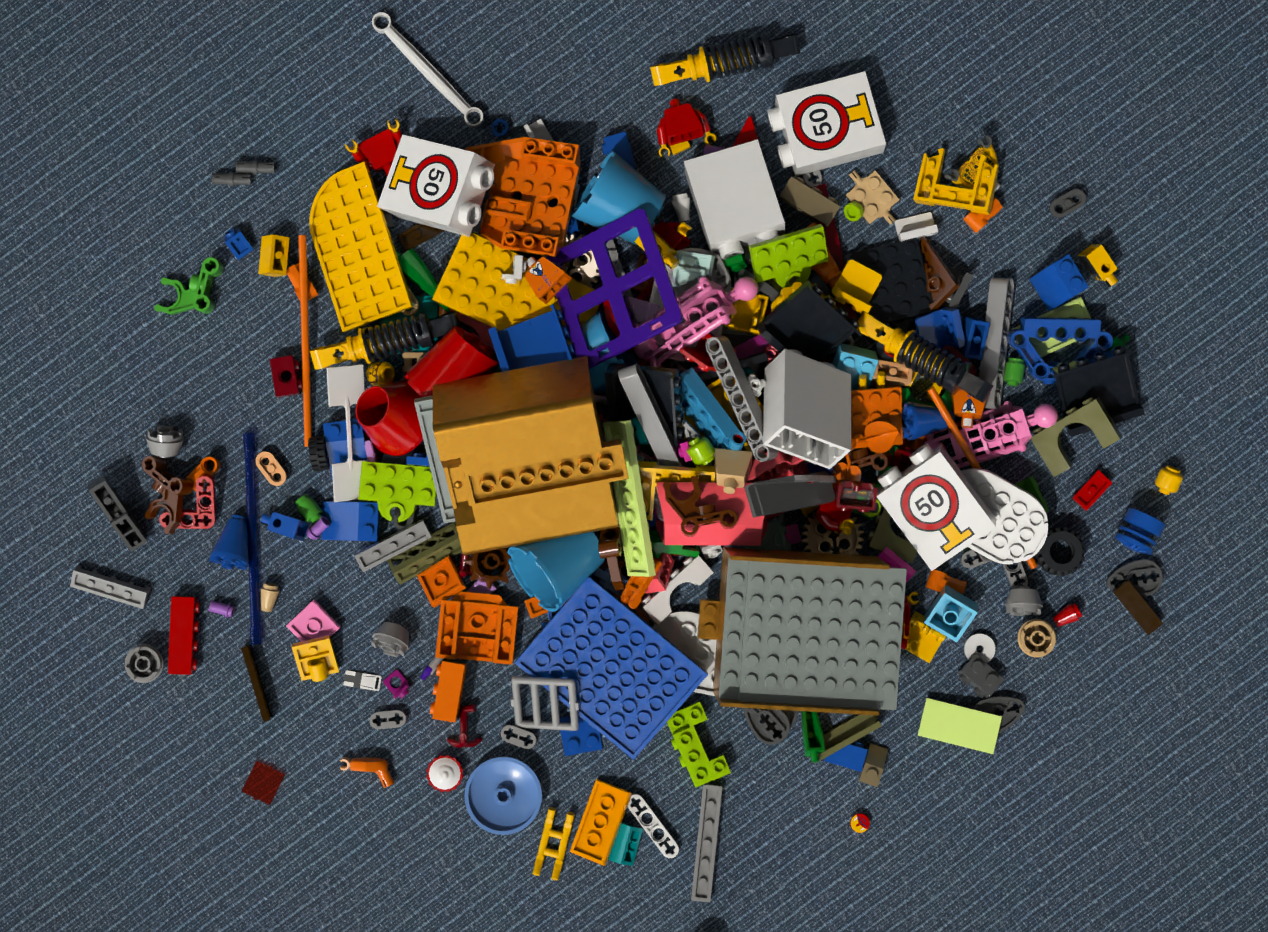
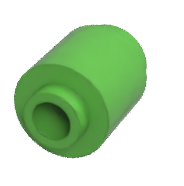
(1014, 372)
(309, 508)

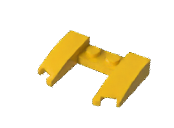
(931, 193)
(652, 473)

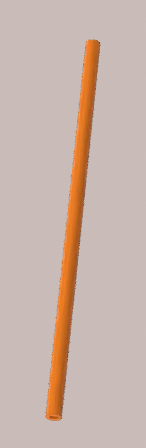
(305, 339)
(961, 441)

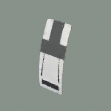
(362, 680)

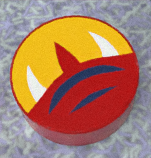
(859, 823)

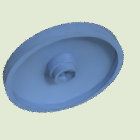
(503, 795)

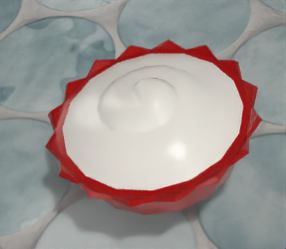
(444, 773)

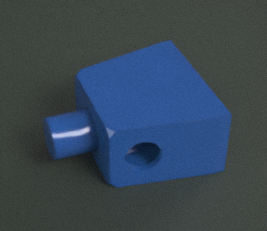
(285, 525)

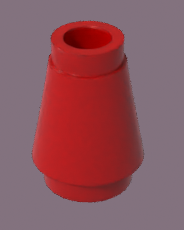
(1067, 615)

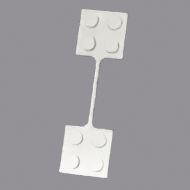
(344, 389)

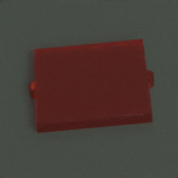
(263, 782)

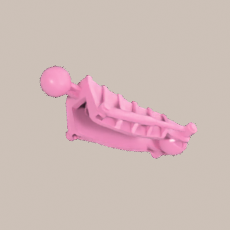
(712, 293)
(1044, 416)

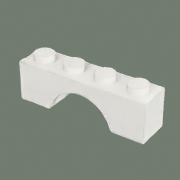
(658, 604)

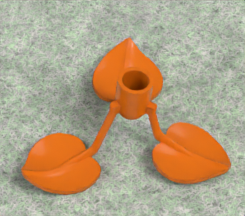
(880, 439)

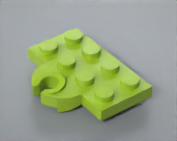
(789, 256)
(397, 487)

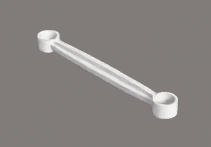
(427, 69)

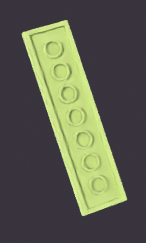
(631, 504)

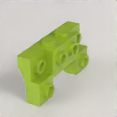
(690, 746)

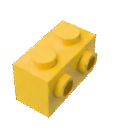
(273, 255)

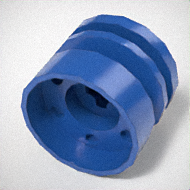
(1139, 531)

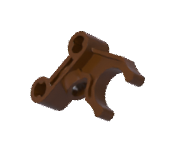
(862, 457)
(170, 487)
(700, 515)
(610, 548)

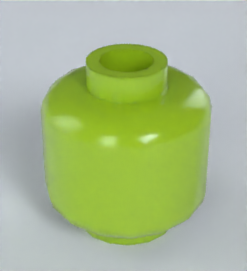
(701, 450)

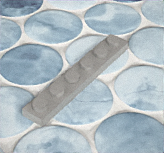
(706, 843)

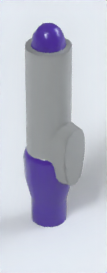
(431, 668)

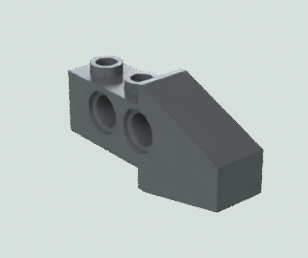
(117, 513)

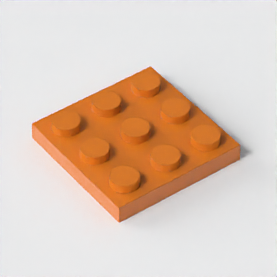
(875, 405)

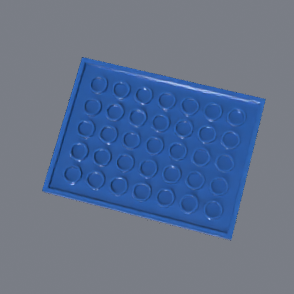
(621, 667)

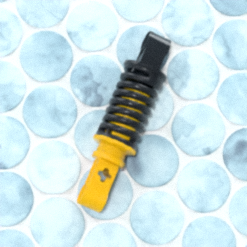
(736, 55)
(388, 341)
(926, 359)

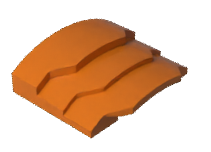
(476, 628)

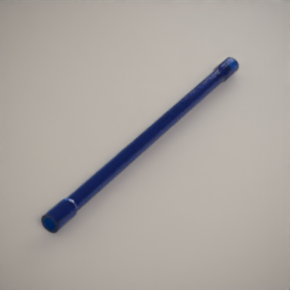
(255, 628)

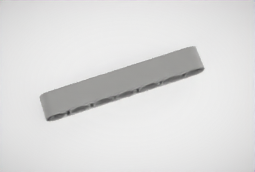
(995, 350)
(734, 394)
(650, 416)

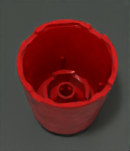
(452, 359)

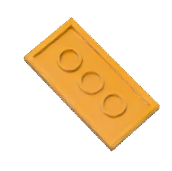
(600, 822)

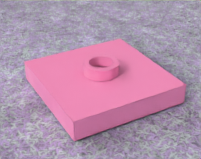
(313, 623)

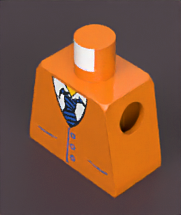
(545, 278)
(967, 408)

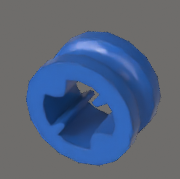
(504, 131)

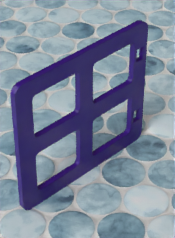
(614, 288)

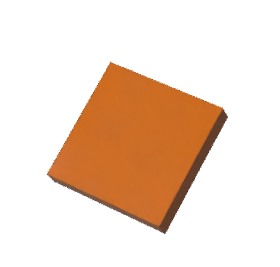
(441, 581)

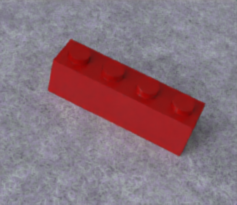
(183, 635)

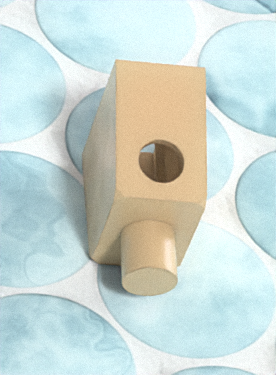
(732, 468)

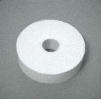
(976, 640)

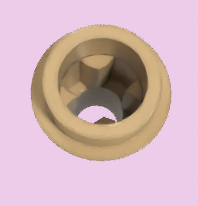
(269, 594)

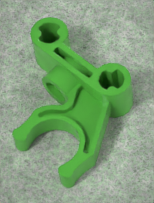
(198, 290)

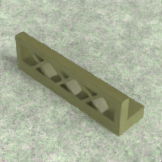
(427, 556)
(848, 733)

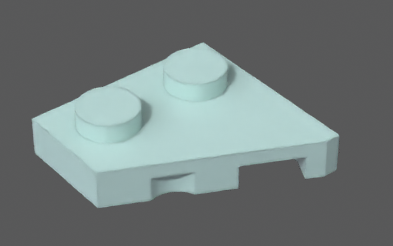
(691, 268)

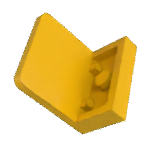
(856, 286)

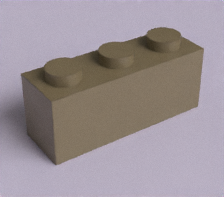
(809, 201)

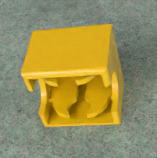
(748, 315)

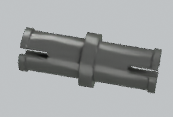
(255, 167)
(231, 179)

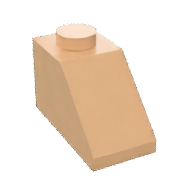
(895, 374)

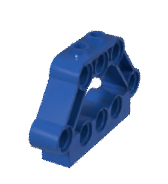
(1029, 328)

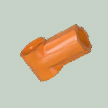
(978, 221)
(294, 276)
(202, 468)
(938, 579)

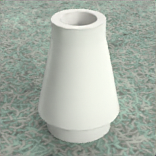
(681, 205)

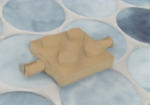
(873, 196)

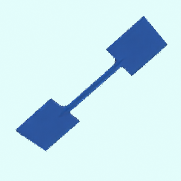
(580, 741)

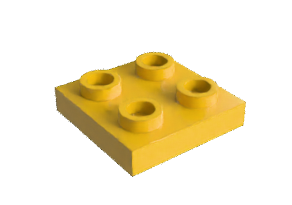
(315, 658)

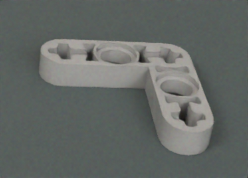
(975, 563)

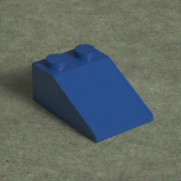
(336, 442)
(351, 521)

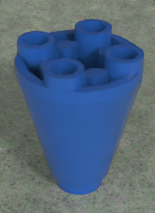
(921, 420)
(232, 545)

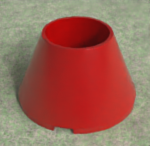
(390, 417)

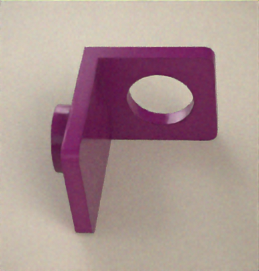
(402, 690)

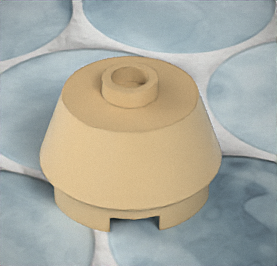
(1036, 638)

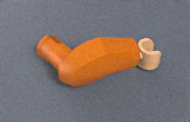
(368, 764)

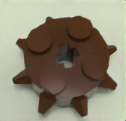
(489, 574)

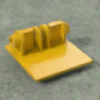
(928, 638)

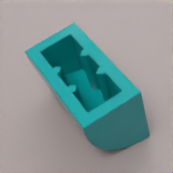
(626, 844)

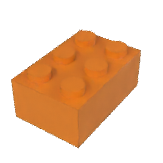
(448, 691)

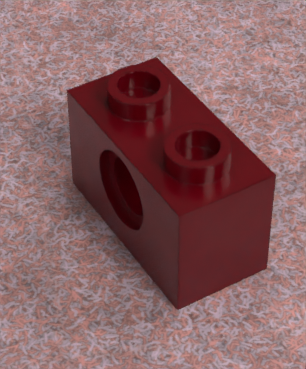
(278, 368)

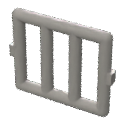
(553, 683)

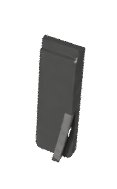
(790, 493)

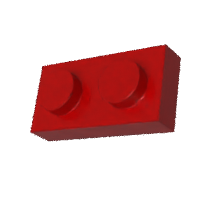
(1091, 490)

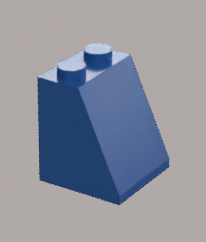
(1058, 283)

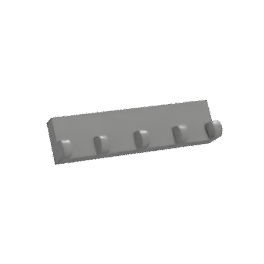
(392, 545)
(109, 587)

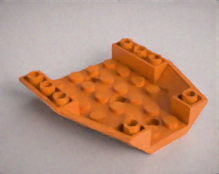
(540, 173)

